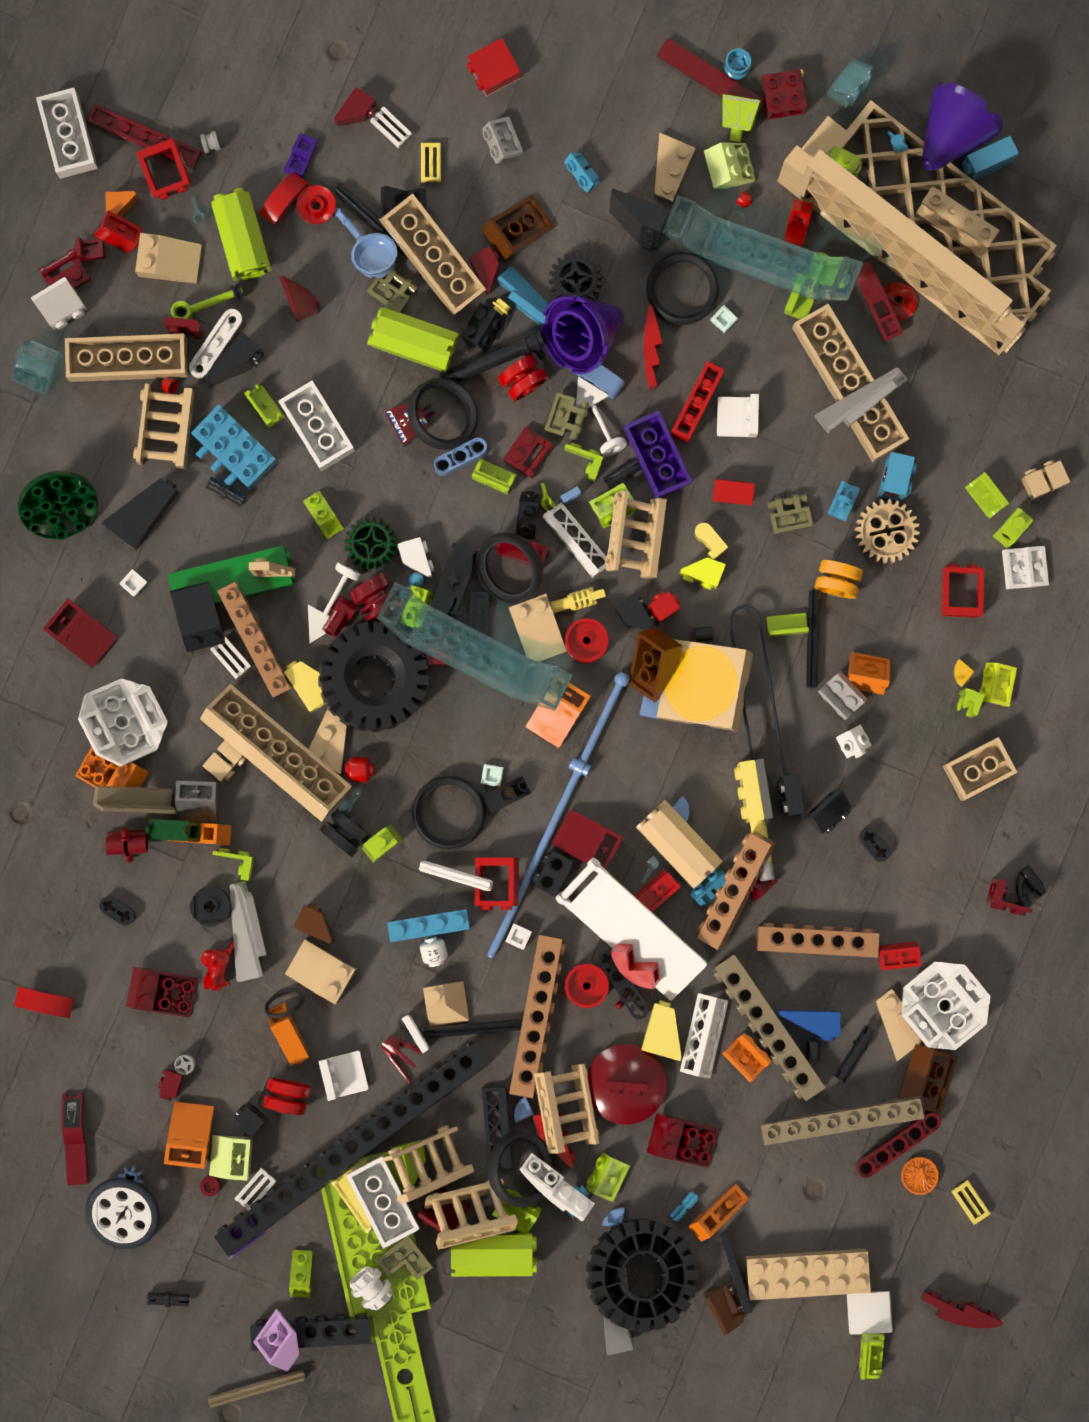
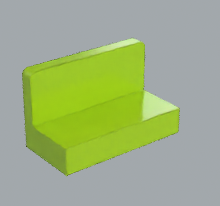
(798, 306)
(787, 625)

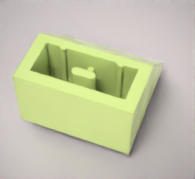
(729, 165)
(231, 1157)

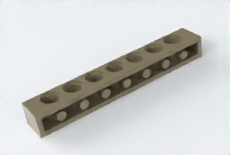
(813, 1084)
(843, 1120)

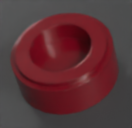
(210, 1186)

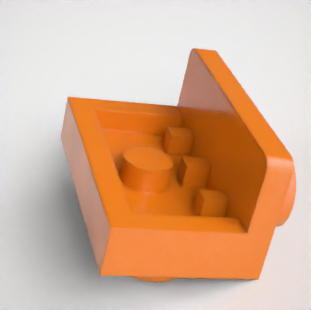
(747, 1057)

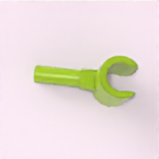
(546, 499)

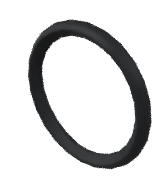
(288, 1012)

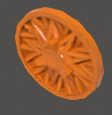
(919, 1175)

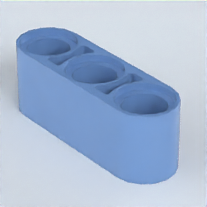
(604, 380)
(467, 449)

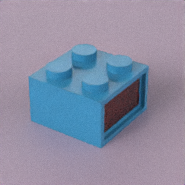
(896, 476)

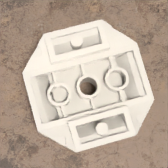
(137, 711)
(966, 1001)

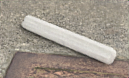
(456, 875)

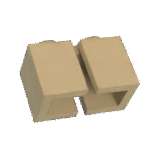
(1045, 480)
(219, 767)

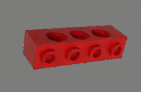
(697, 402)

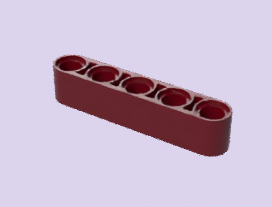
(887, 1145)

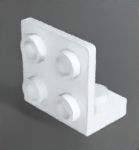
(737, 416)
(343, 1075)

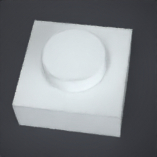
(133, 583)
(518, 936)

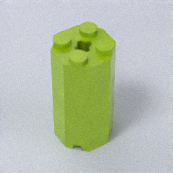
(240, 234)
(413, 339)
(495, 1256)

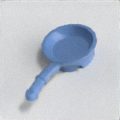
(372, 253)

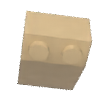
(168, 258)
(537, 628)
(320, 971)

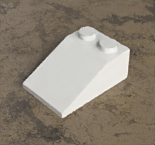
(59, 304)

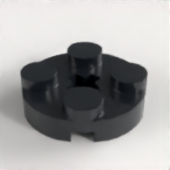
(203, 915)

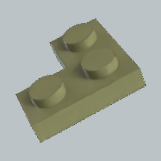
(405, 1253)

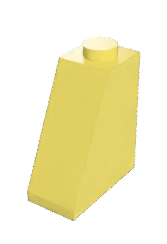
(306, 684)
(662, 1032)

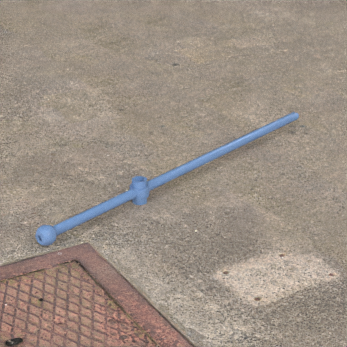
(579, 768)

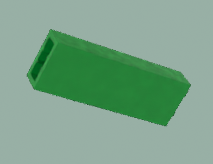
(227, 571)

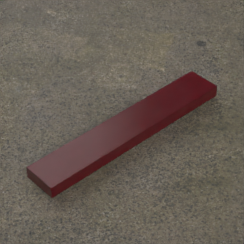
(703, 72)
(138, 134)

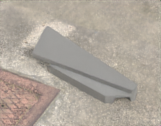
(860, 402)
(246, 933)
(618, 1338)

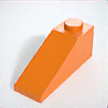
(214, 834)
(718, 1213)

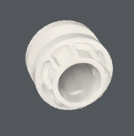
(371, 1288)

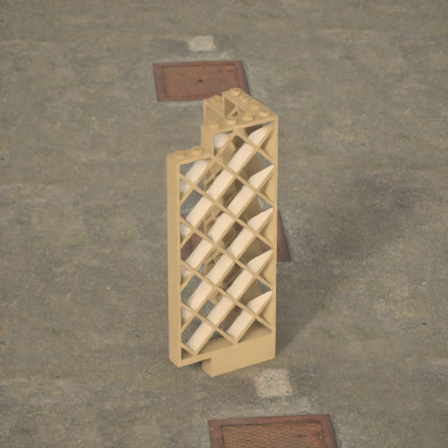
(912, 250)

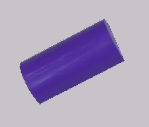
(657, 455)

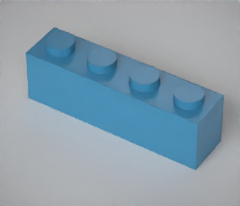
(428, 925)

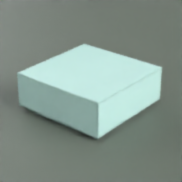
(724, 319)
(492, 775)

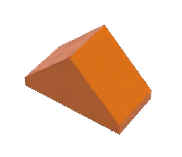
(120, 201)

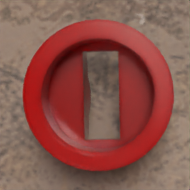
(744, 199)
(169, 385)

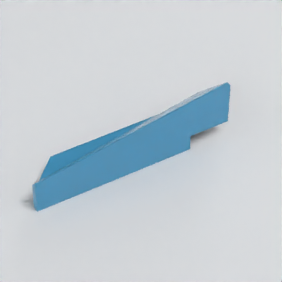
(523, 295)

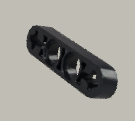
(620, 986)

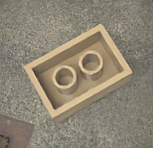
(979, 769)

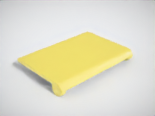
(347, 1193)

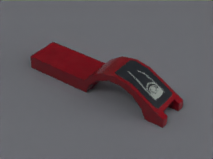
(74, 1140)

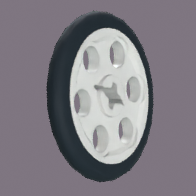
(109, 1234)

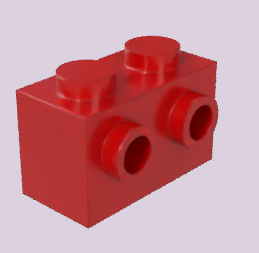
(664, 606)

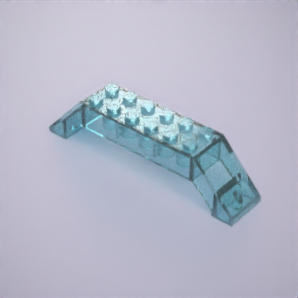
(760, 254)
(471, 651)

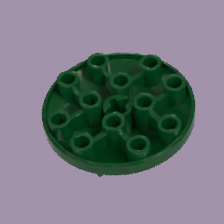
(57, 504)

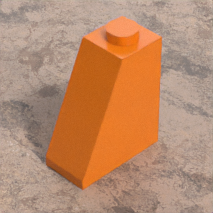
(288, 1035)

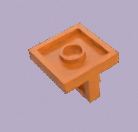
(869, 672)

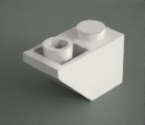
(414, 556)

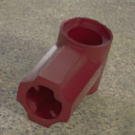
(341, 613)

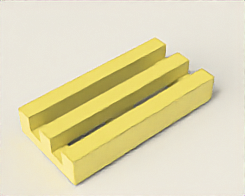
(430, 179)
(960, 1187)

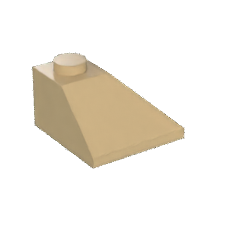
(446, 1003)

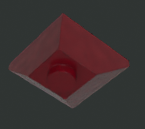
(300, 299)

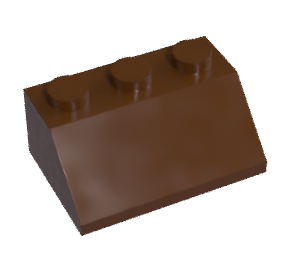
(928, 1077)

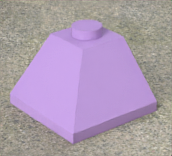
(278, 1342)

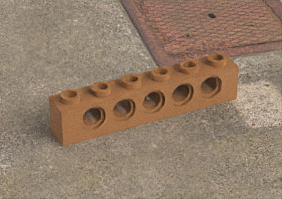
(254, 638)
(763, 849)
(868, 949)

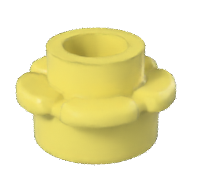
(501, 307)

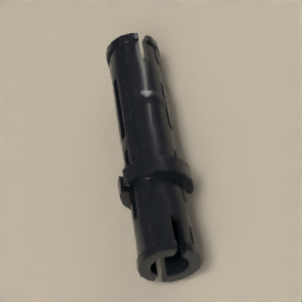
(854, 1054)

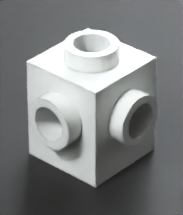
(854, 742)

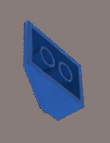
(820, 1022)

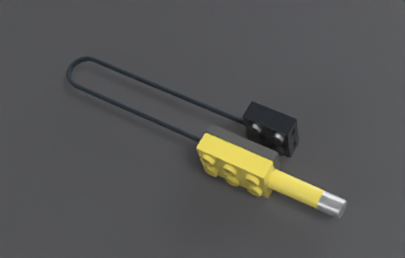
(753, 777)

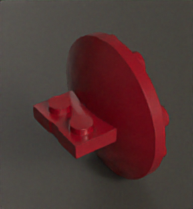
(626, 1084)

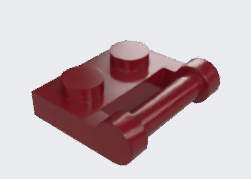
(75, 274)
(183, 326)
(522, 450)

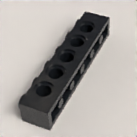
(363, 1323)

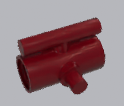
(126, 843)

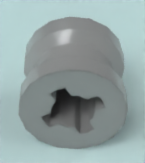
(210, 141)
(181, 1065)

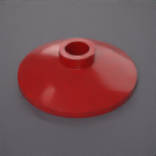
(316, 195)
(909, 299)

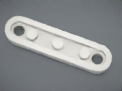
(215, 343)

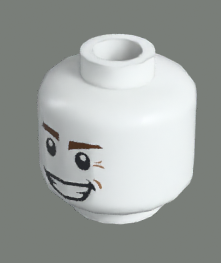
(433, 951)

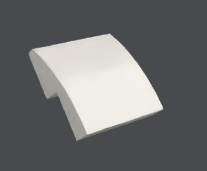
(1025, 567)
(869, 1312)

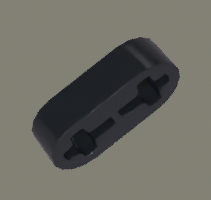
(871, 848)
(119, 907)

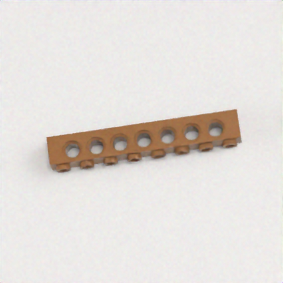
(544, 944)

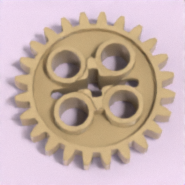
(891, 548)

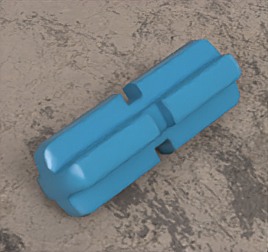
(687, 1203)

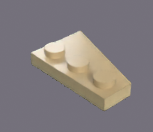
(263, 568)
(899, 1032)

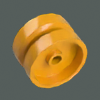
(838, 579)

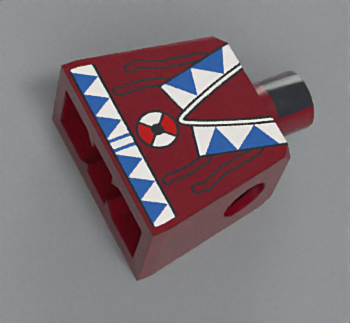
(399, 420)

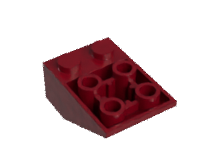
(80, 633)
(586, 839)
(161, 992)
(682, 1140)

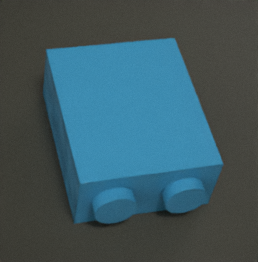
(990, 159)

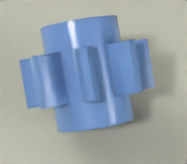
(132, 1172)

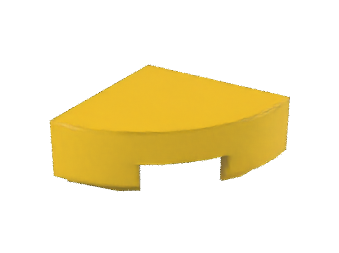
(962, 672)

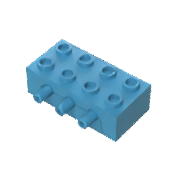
(233, 448)

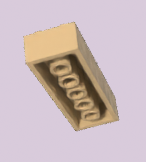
(432, 254)
(126, 357)
(807, 1274)

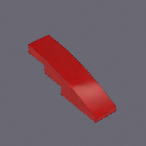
(651, 341)

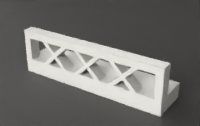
(571, 544)
(708, 1036)

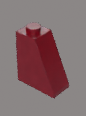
(514, 553)

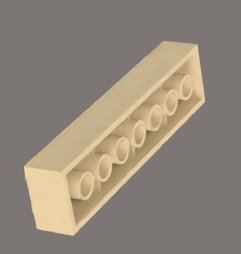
(846, 373)
(275, 752)

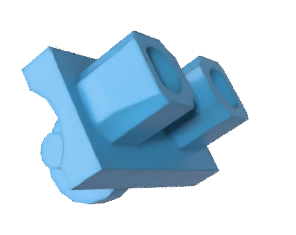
(843, 501)

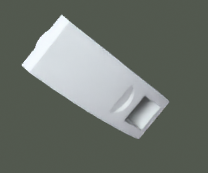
(554, 1188)

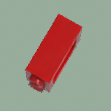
(159, 149)
(962, 611)
(513, 864)

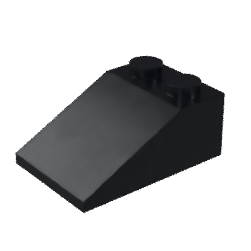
(237, 359)
(198, 616)
(829, 810)

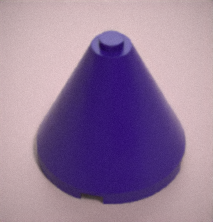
(956, 125)
(580, 331)

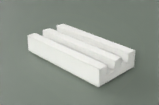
(379, 115)
(241, 670)
(415, 1032)
(267, 1176)

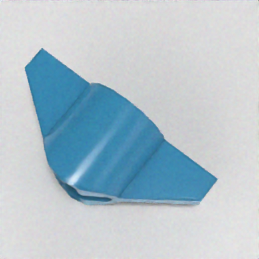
(898, 142)

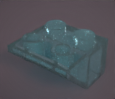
(850, 81)
(36, 366)

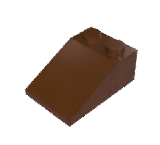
(517, 228)
(653, 662)

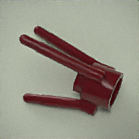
(392, 1046)

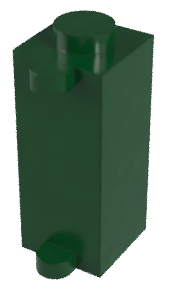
(173, 830)

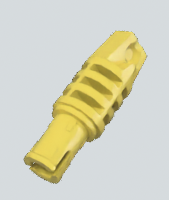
(578, 600)

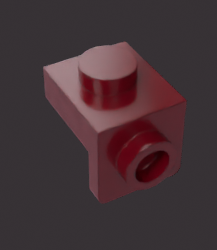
(89, 249)

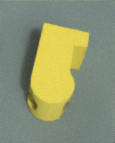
(707, 535)

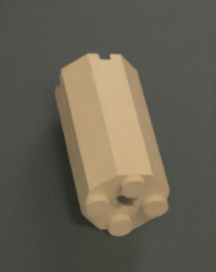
(679, 844)

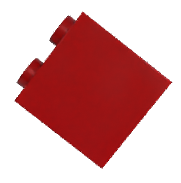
(493, 67)

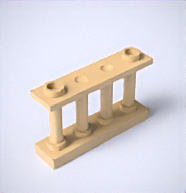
(956, 222)
(183, 418)
(653, 538)
(549, 1112)
(442, 1176)
(468, 1232)

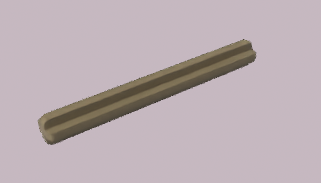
(256, 1388)

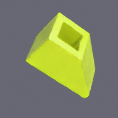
(705, 572)

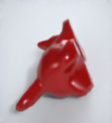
(216, 963)

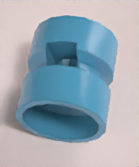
(737, 64)

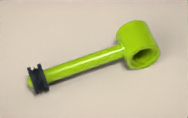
(235, 292)

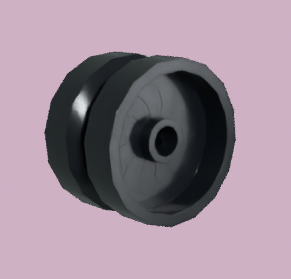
(345, 831)

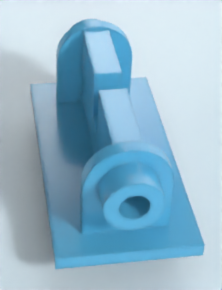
(576, 165)
(702, 892)

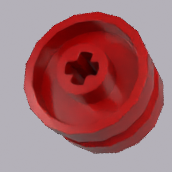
(522, 378)
(589, 652)
(589, 997)
(286, 1096)

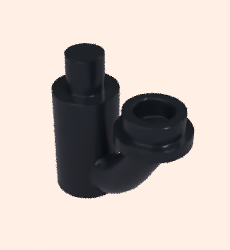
(1032, 881)

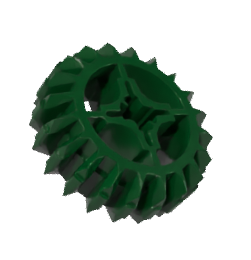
(380, 544)

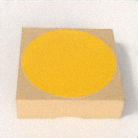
(707, 686)

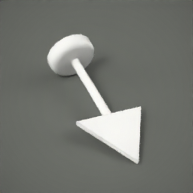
(593, 395)
(317, 618)

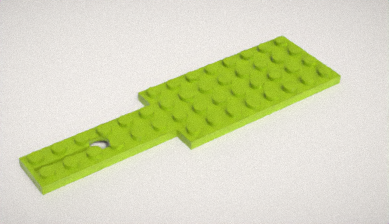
(392, 1322)

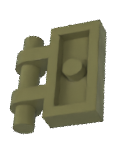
(390, 295)
(560, 415)
(790, 520)

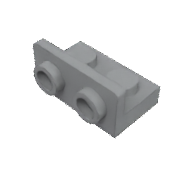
(502, 139)
(842, 695)

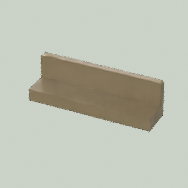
(133, 799)

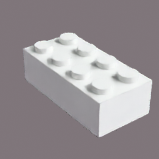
(67, 133)
(316, 425)
(378, 1195)

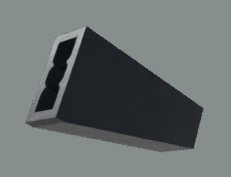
(141, 513)

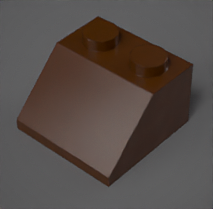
(314, 923)
(724, 1307)

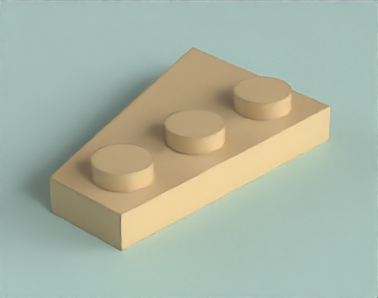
(671, 166)
(330, 741)

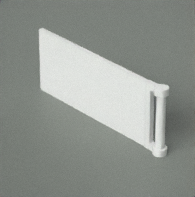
(623, 919)

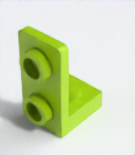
(592, 468)
(323, 514)
(245, 869)
(300, 1274)

